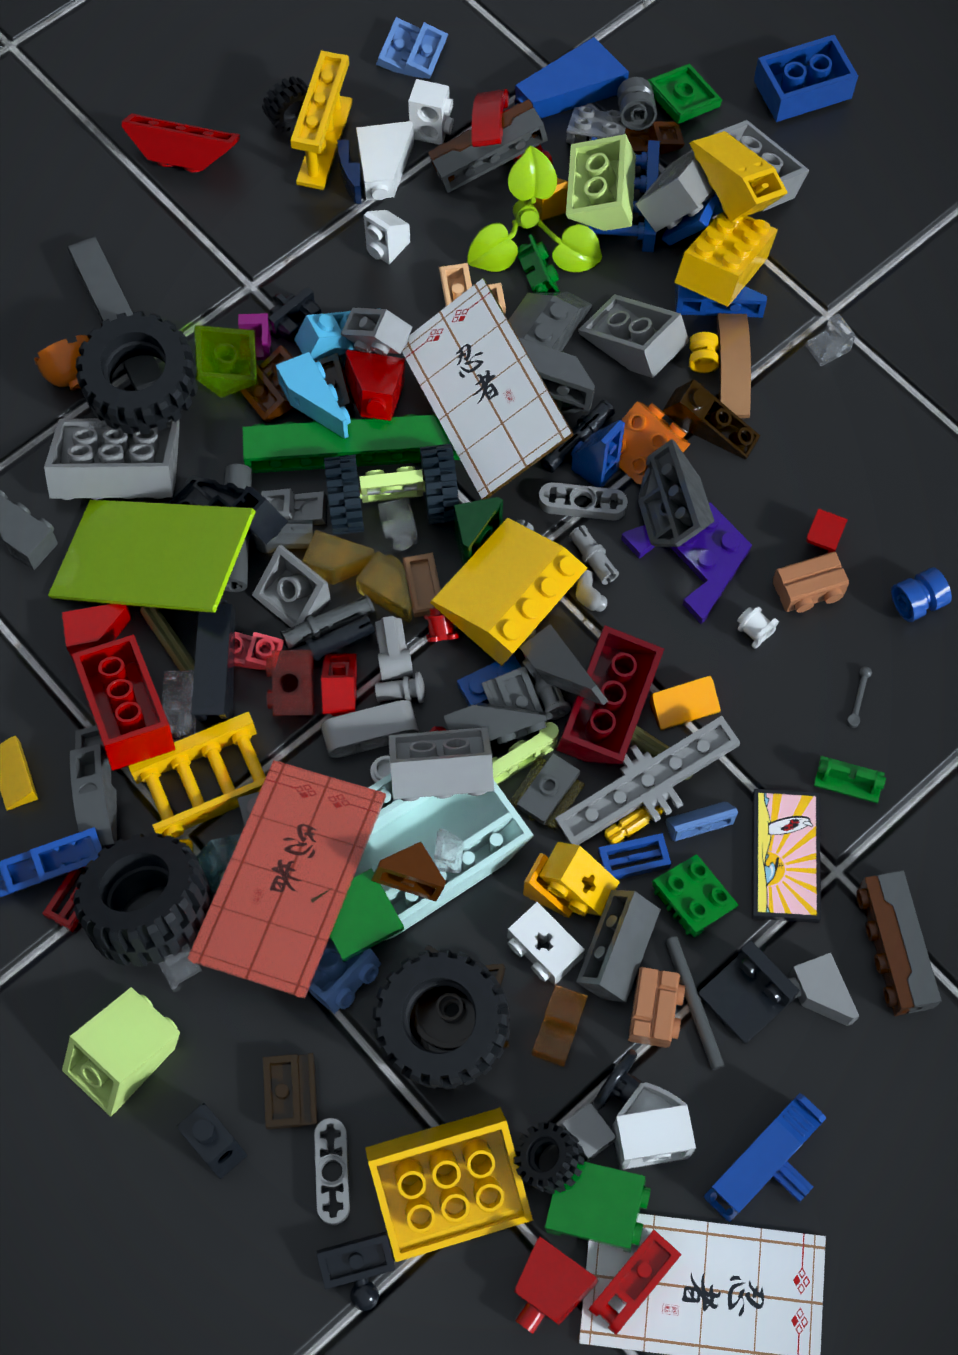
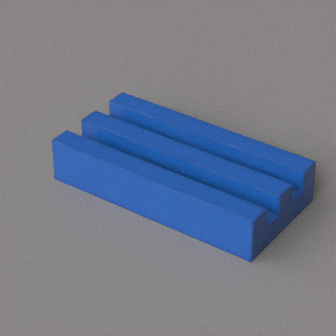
(634, 844)

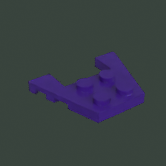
(710, 554)

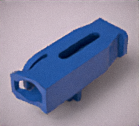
(769, 1158)

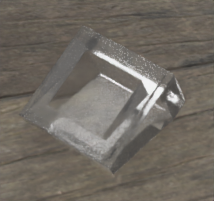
(448, 852)

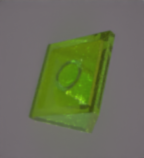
(225, 359)

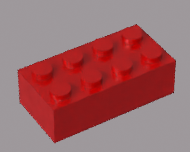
(123, 702)

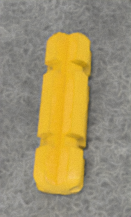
(629, 825)

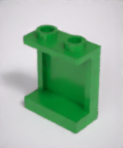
(600, 1207)

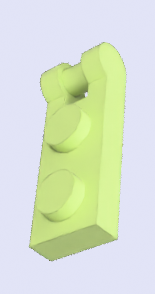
(525, 753)

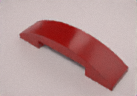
(487, 117)

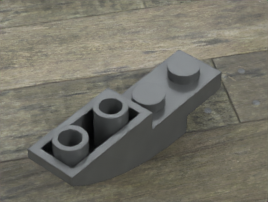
(92, 788)

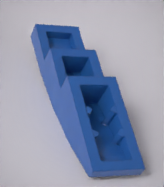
(48, 861)

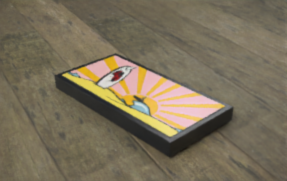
(786, 856)

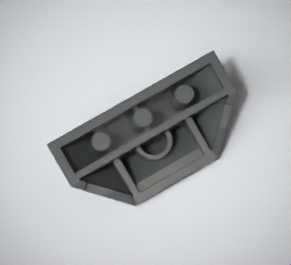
(549, 318)
(563, 377)
(672, 498)

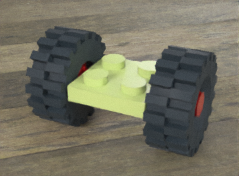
(435, 478)

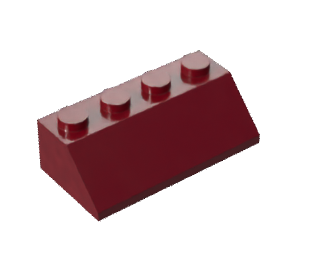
(624, 673)

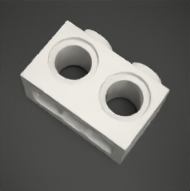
(430, 111)

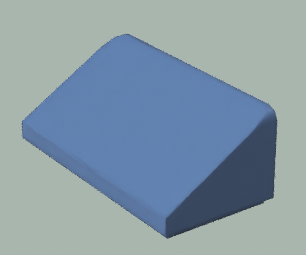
(701, 820)

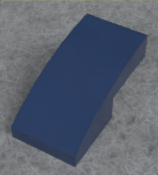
(350, 172)

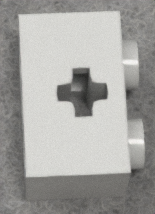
(540, 926)

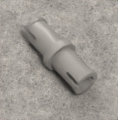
(594, 555)

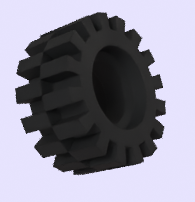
(285, 103)
(565, 1166)

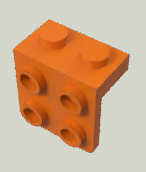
(643, 435)

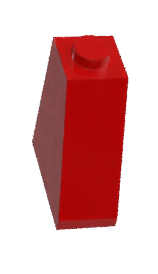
(375, 382)

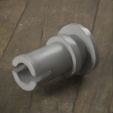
(401, 689)

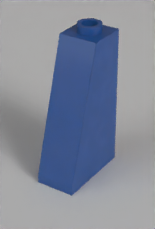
(573, 80)

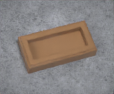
(421, 582)

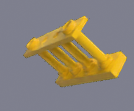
(322, 120)
(205, 744)

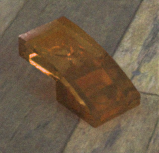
(559, 1025)

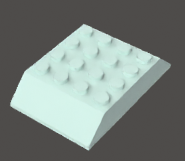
(484, 823)

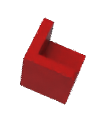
(826, 530)

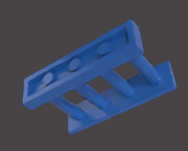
(643, 231)

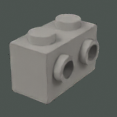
(376, 331)

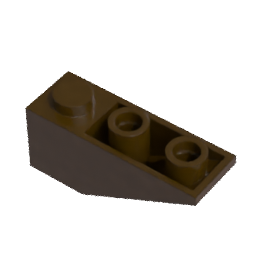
(710, 419)

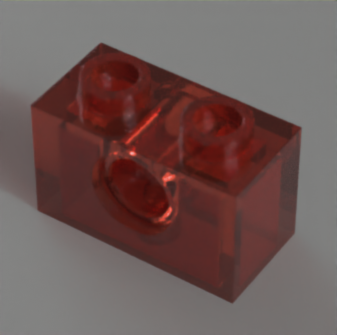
(302, 666)

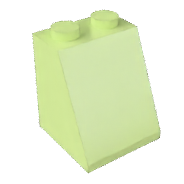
(119, 1049)

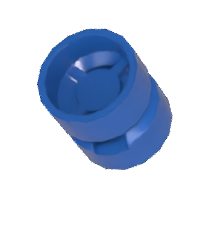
(925, 591)

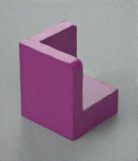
(261, 328)

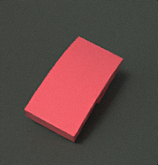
(254, 650)

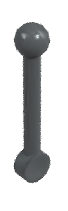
(853, 719)

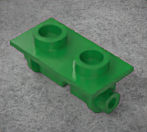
(535, 256)
(849, 779)

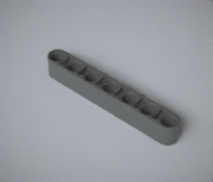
(109, 302)

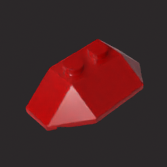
(177, 143)

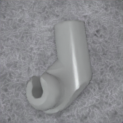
(588, 595)

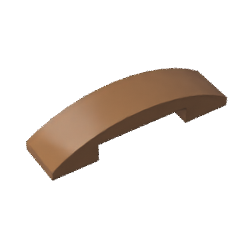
(734, 363)

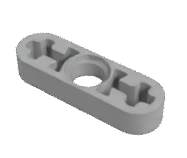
(574, 491)
(342, 1198)

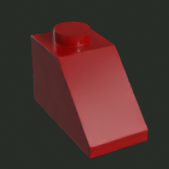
(94, 626)
(339, 684)

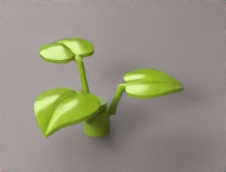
(531, 179)

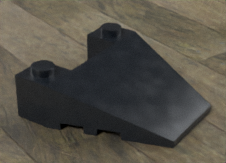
(208, 492)

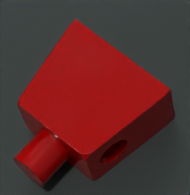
(551, 1286)

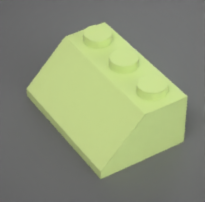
(602, 183)

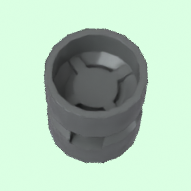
(636, 103)

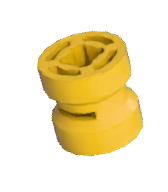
(704, 349)

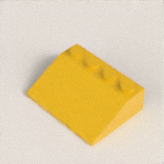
(508, 588)
(448, 1184)

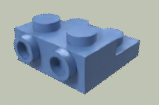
(338, 980)

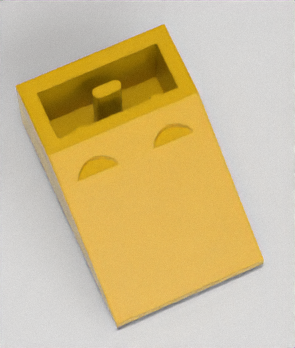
(737, 175)

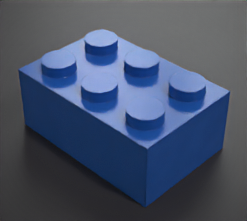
(805, 78)

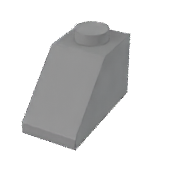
(824, 989)

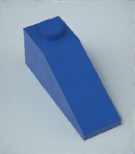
(747, 302)
(599, 455)

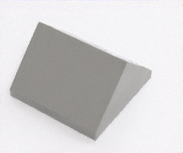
(291, 588)

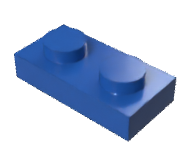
(471, 685)

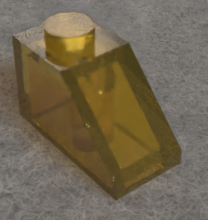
(335, 557)
(386, 585)

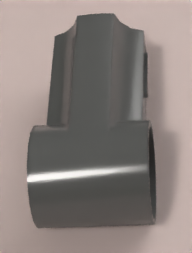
(294, 535)

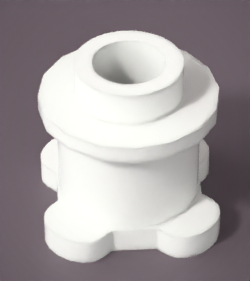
(756, 625)

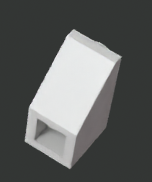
(385, 235)

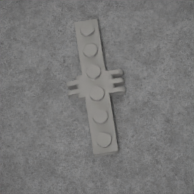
(648, 782)

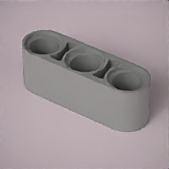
(368, 728)

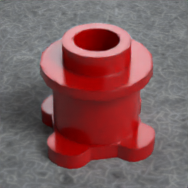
(439, 627)

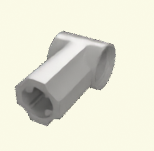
(393, 656)

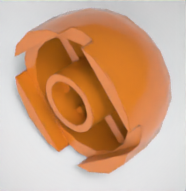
(58, 362)

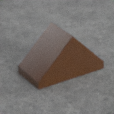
(411, 872)

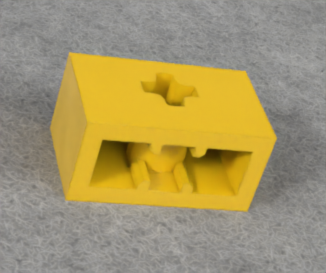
(578, 879)

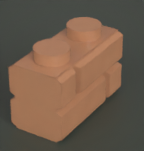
(811, 582)
(655, 1007)

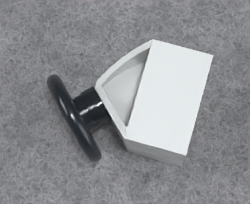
(651, 1125)

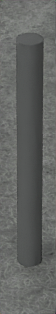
(695, 1004)

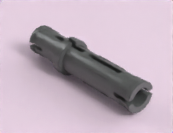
(326, 622)

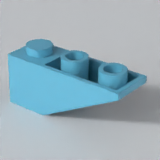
(322, 335)
(308, 392)

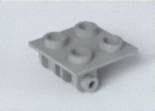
(593, 123)

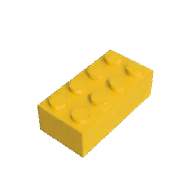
(725, 257)

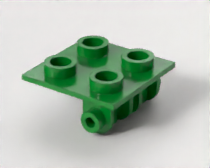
(693, 895)

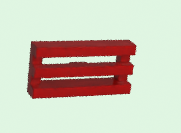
(55, 902)

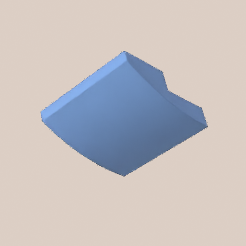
(412, 49)

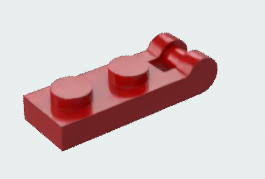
(636, 1280)

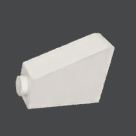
(384, 156)

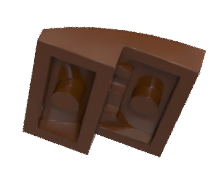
(267, 394)

